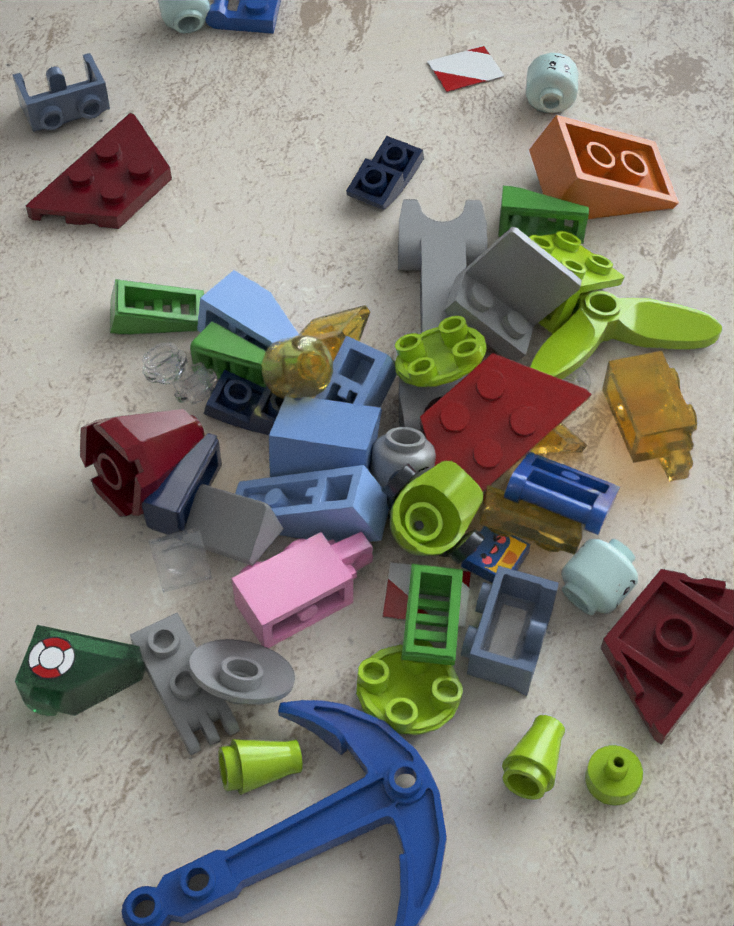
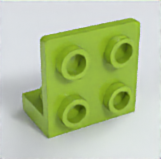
(591, 268)

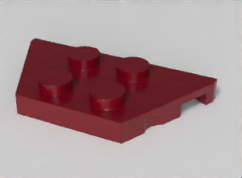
(107, 180)
(671, 646)

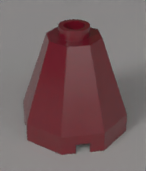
(136, 454)

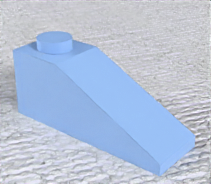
(245, 310)
(360, 375)
(324, 501)

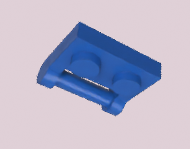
(250, 16)
(562, 491)

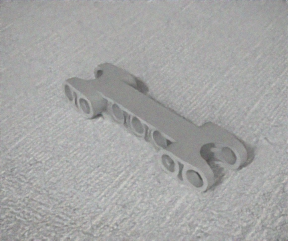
(440, 254)

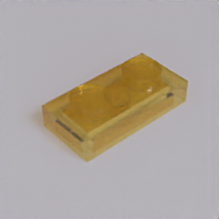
(529, 522)

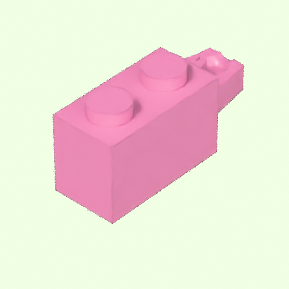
(299, 585)

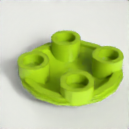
(439, 353)
(408, 693)

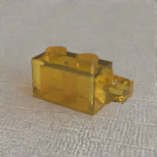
(651, 412)

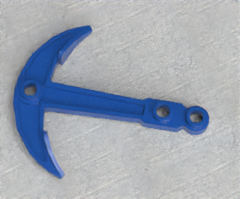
(324, 825)

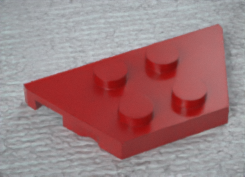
(498, 417)

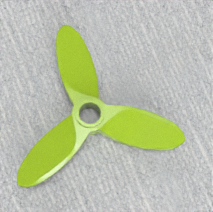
(634, 321)

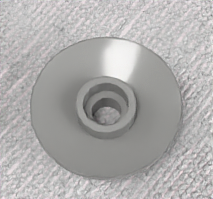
(241, 671)

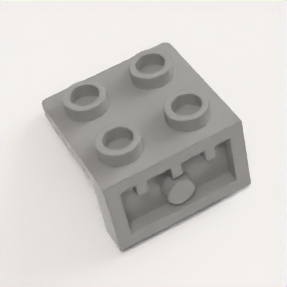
(510, 292)

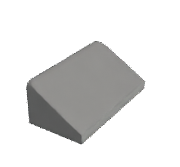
(233, 524)

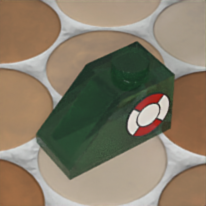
(75, 671)

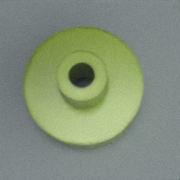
(614, 775)

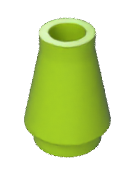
(534, 760)
(255, 763)

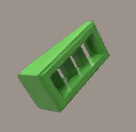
(531, 211)
(141, 321)
(225, 350)
(434, 582)

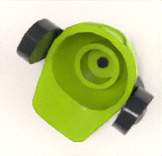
(434, 511)

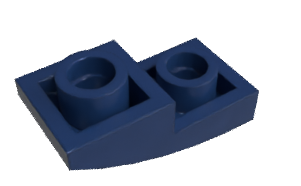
(387, 174)
(243, 404)

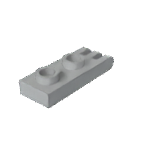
(166, 658)

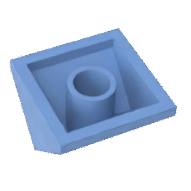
(321, 436)

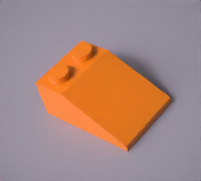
(601, 169)

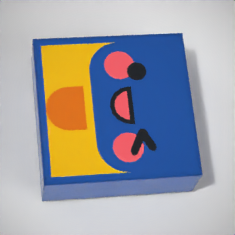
(496, 551)

